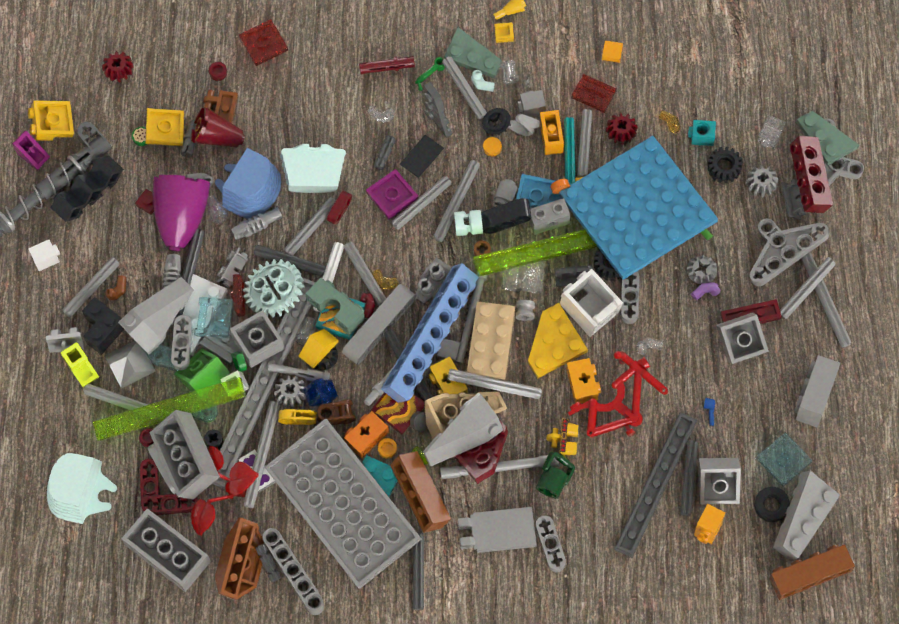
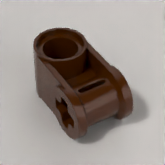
(337, 412)

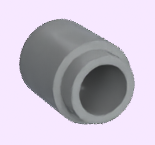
(505, 192)

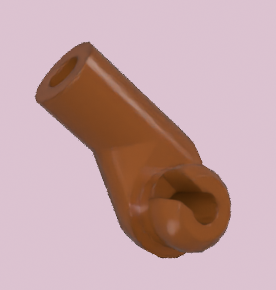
(119, 290)

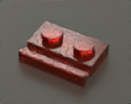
(593, 93)

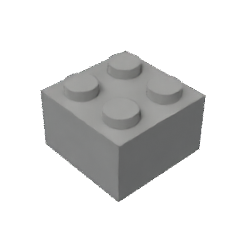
(257, 338)
(742, 338)

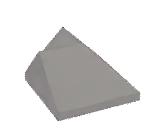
(129, 364)

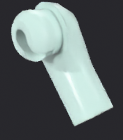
(480, 83)

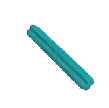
(569, 147)

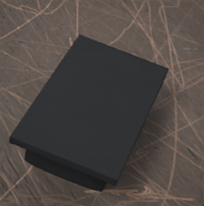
(421, 156)

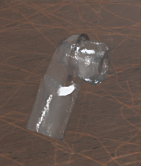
(386, 116)

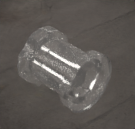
(509, 72)

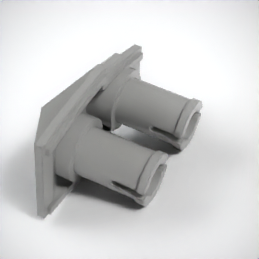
(432, 280)

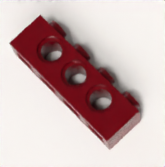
(811, 174)

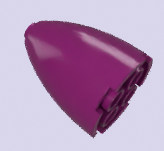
(179, 208)

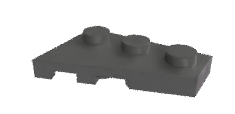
(435, 109)

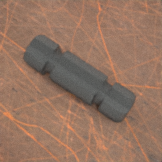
(384, 152)
(268, 563)

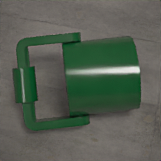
(553, 479)

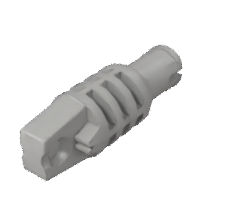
(255, 224)
(171, 269)

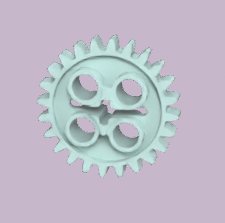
(288, 278)

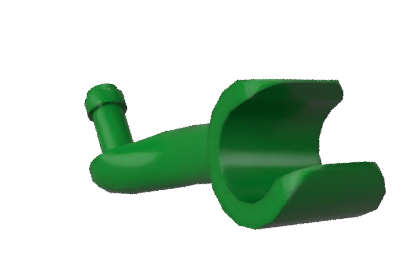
(426, 74)

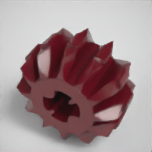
(111, 67)
(621, 122)

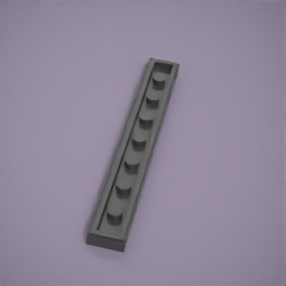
(655, 485)

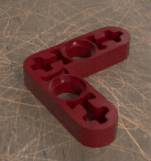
(154, 496)

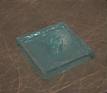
(784, 459)

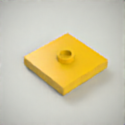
(164, 127)

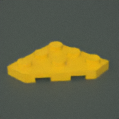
(554, 342)

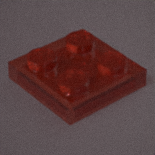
(263, 42)

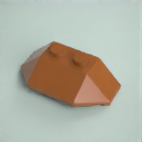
(239, 561)

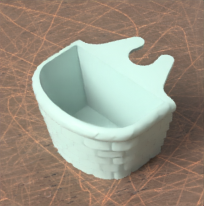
(312, 168)
(76, 486)

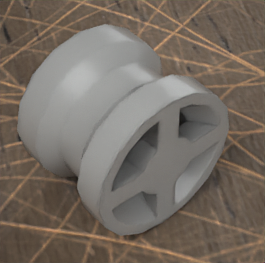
(525, 310)

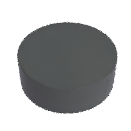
(418, 421)

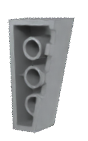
(807, 510)

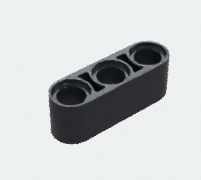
(506, 216)

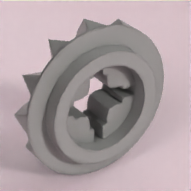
(698, 276)

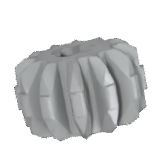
(768, 184)
(287, 398)

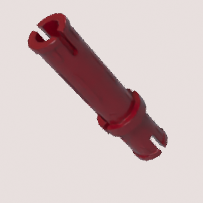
(386, 65)

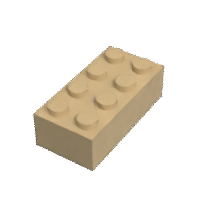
(491, 340)

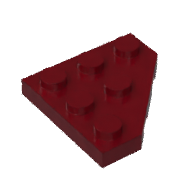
(483, 459)

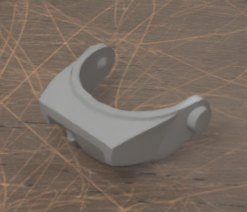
(524, 125)

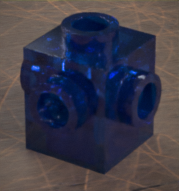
(320, 392)

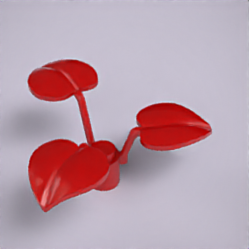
(240, 480)

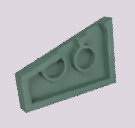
(472, 55)

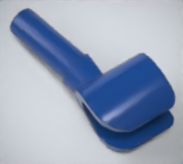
(710, 404)

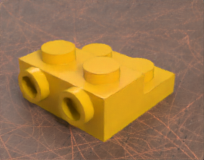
(50, 120)

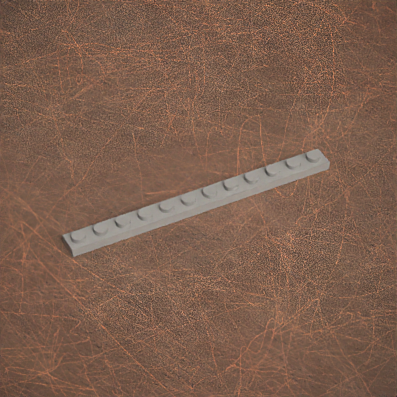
(262, 386)

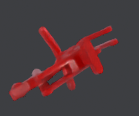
(632, 417)

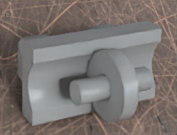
(59, 342)

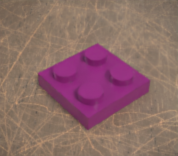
(392, 194)

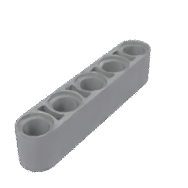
(381, 321)
(291, 562)

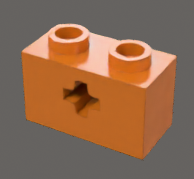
(365, 443)

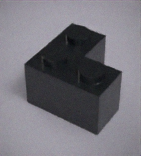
(104, 328)

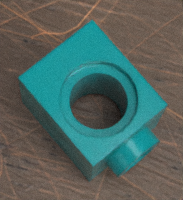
(708, 127)

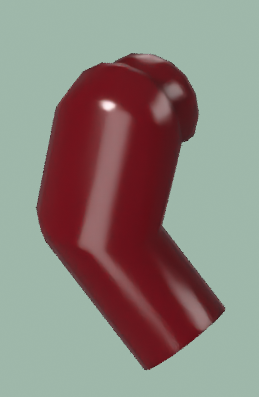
(370, 304)

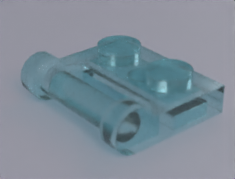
(220, 317)

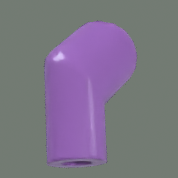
(706, 288)

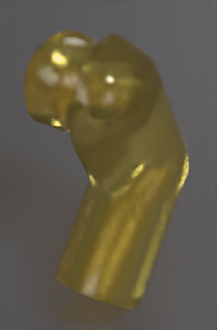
(672, 121)
(385, 282)

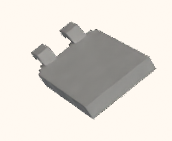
(499, 530)

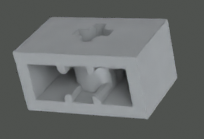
(549, 216)

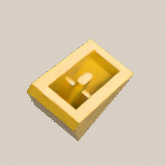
(317, 347)

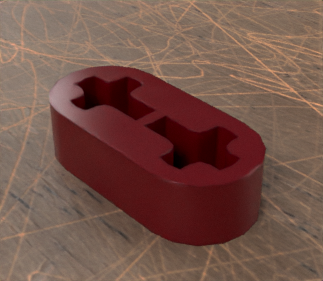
(339, 207)

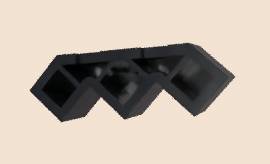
(87, 188)

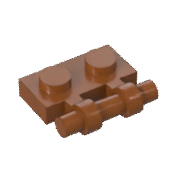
(225, 103)

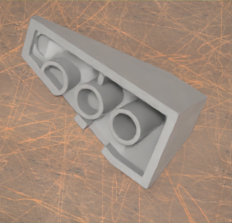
(152, 318)
(471, 428)

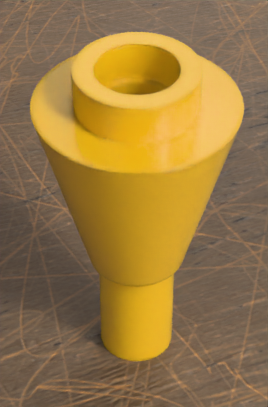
(511, 7)

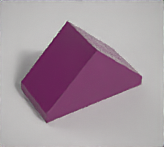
(30, 150)

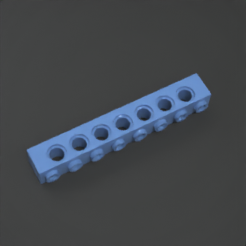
(394, 384)

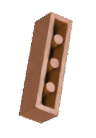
(420, 492)
(812, 571)

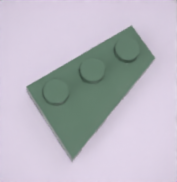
(832, 141)

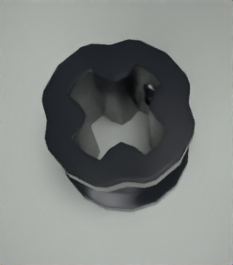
(215, 435)

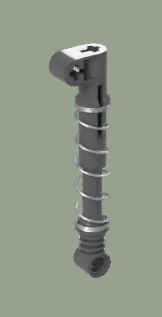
(54, 181)

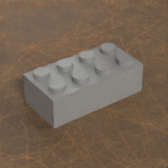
(184, 454)
(166, 550)

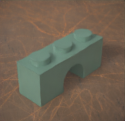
(324, 294)

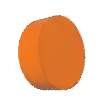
(559, 185)

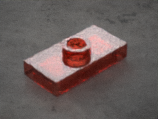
(237, 295)

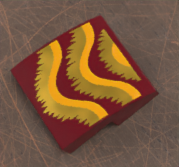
(395, 413)

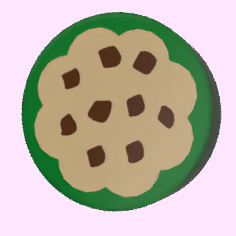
(139, 136)

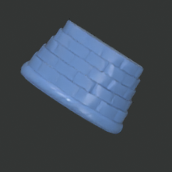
(251, 185)

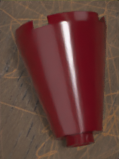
(215, 130)

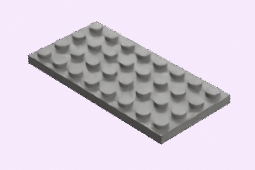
(343, 503)

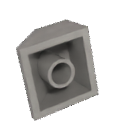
(719, 480)

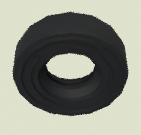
(776, 493)

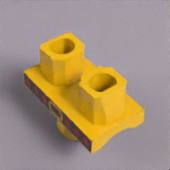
(569, 430)

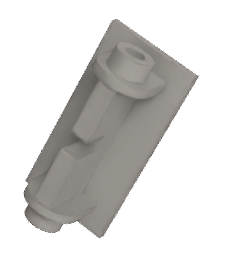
(235, 260)

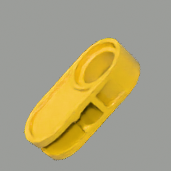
(297, 417)

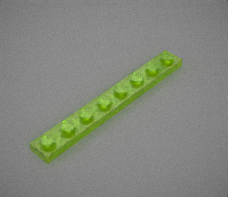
(533, 252)
(158, 411)

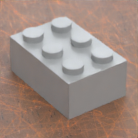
(816, 390)

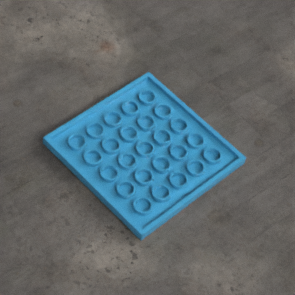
(638, 207)

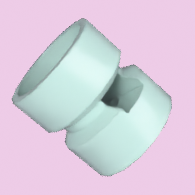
(475, 222)

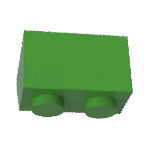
(203, 371)

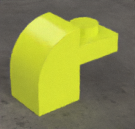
(79, 364)

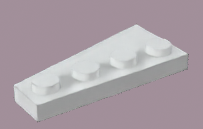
(201, 288)

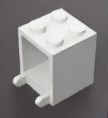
(596, 307)

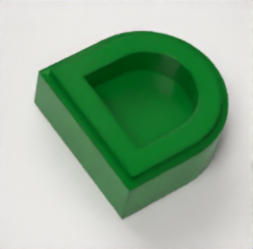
(239, 361)

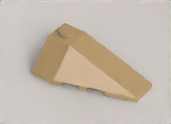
(447, 406)

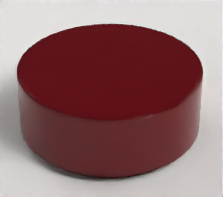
(217, 71)

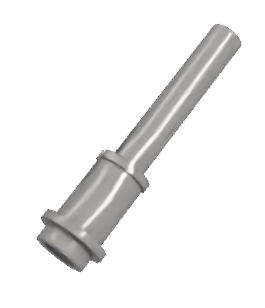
(309, 374)

